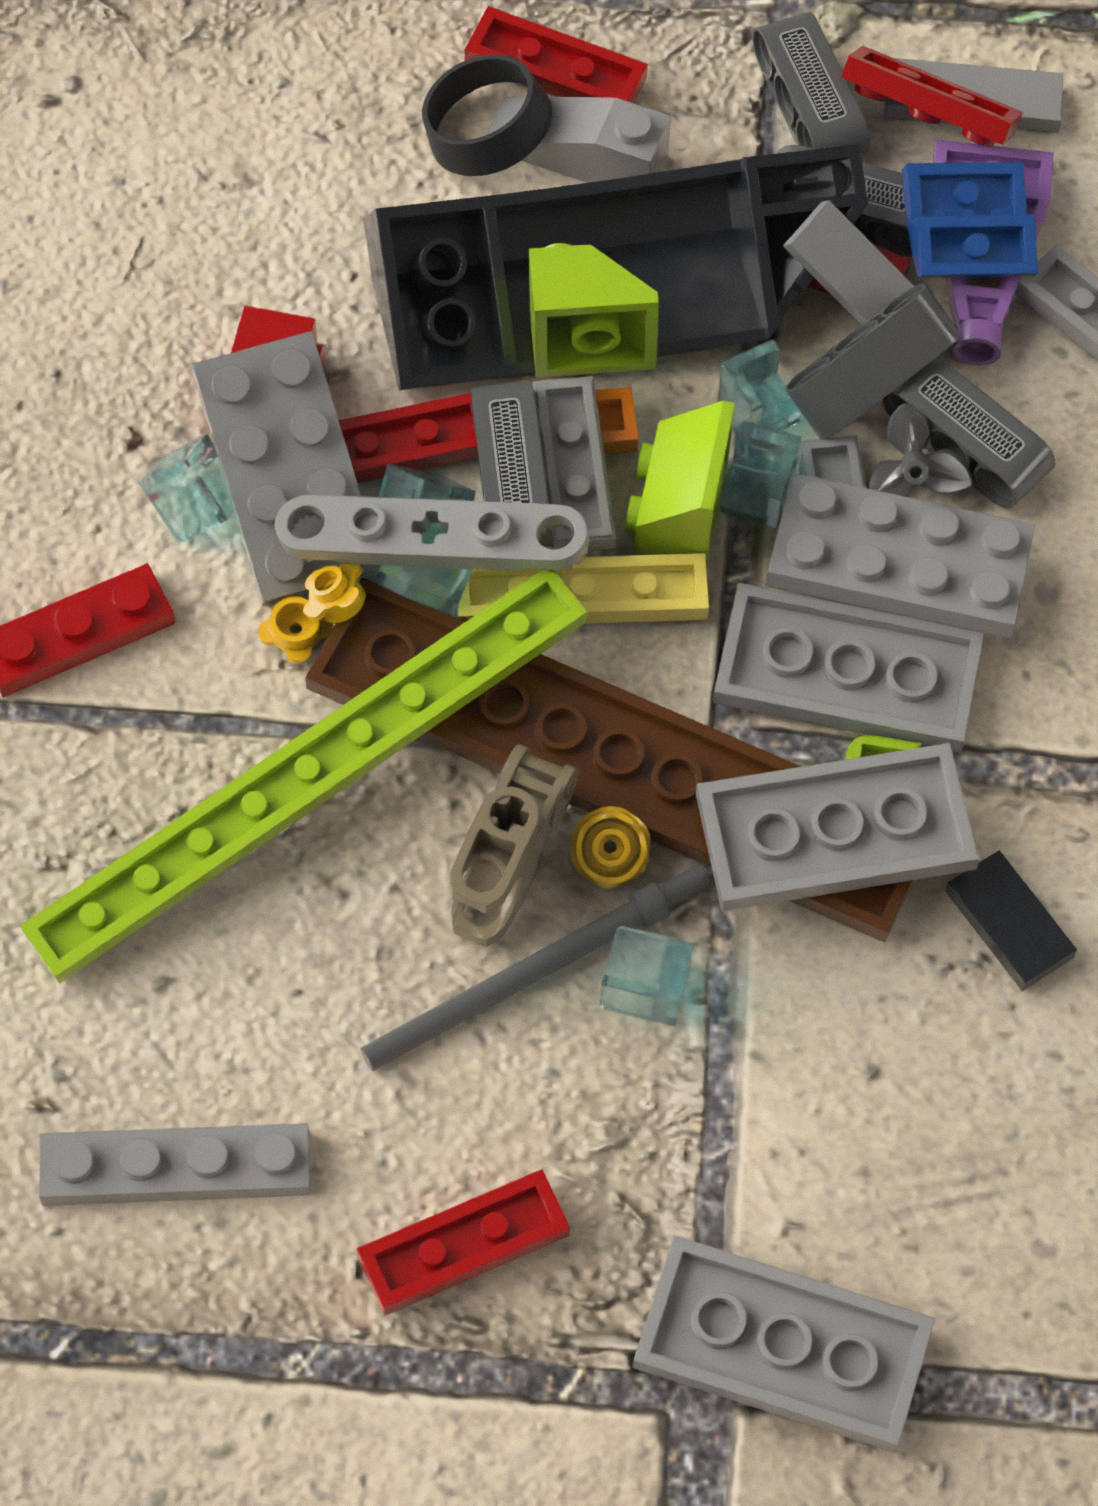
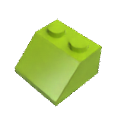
(589, 313)
(682, 483)

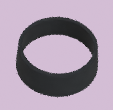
(502, 147)

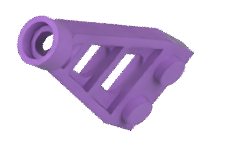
(982, 310)

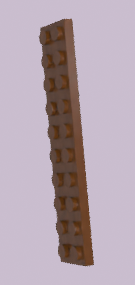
(622, 744)

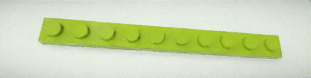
(303, 774)

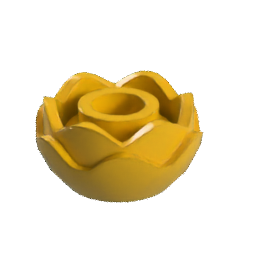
(614, 867)

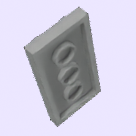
(275, 443)
(901, 555)
(848, 667)
(836, 827)
(784, 1343)

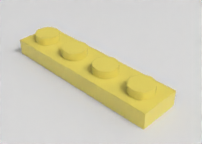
(611, 588)

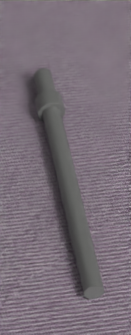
(645, 907)

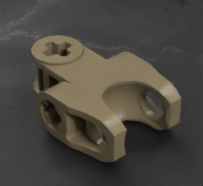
(507, 842)

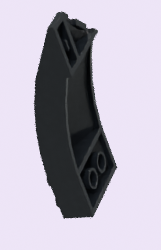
(701, 236)

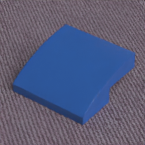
(969, 220)

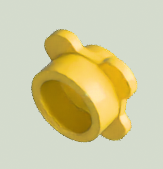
(334, 593)
(277, 630)

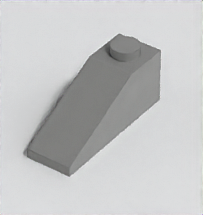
(596, 137)

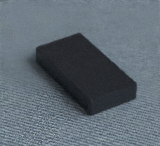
(1011, 920)

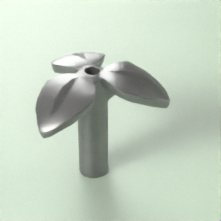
(940, 470)

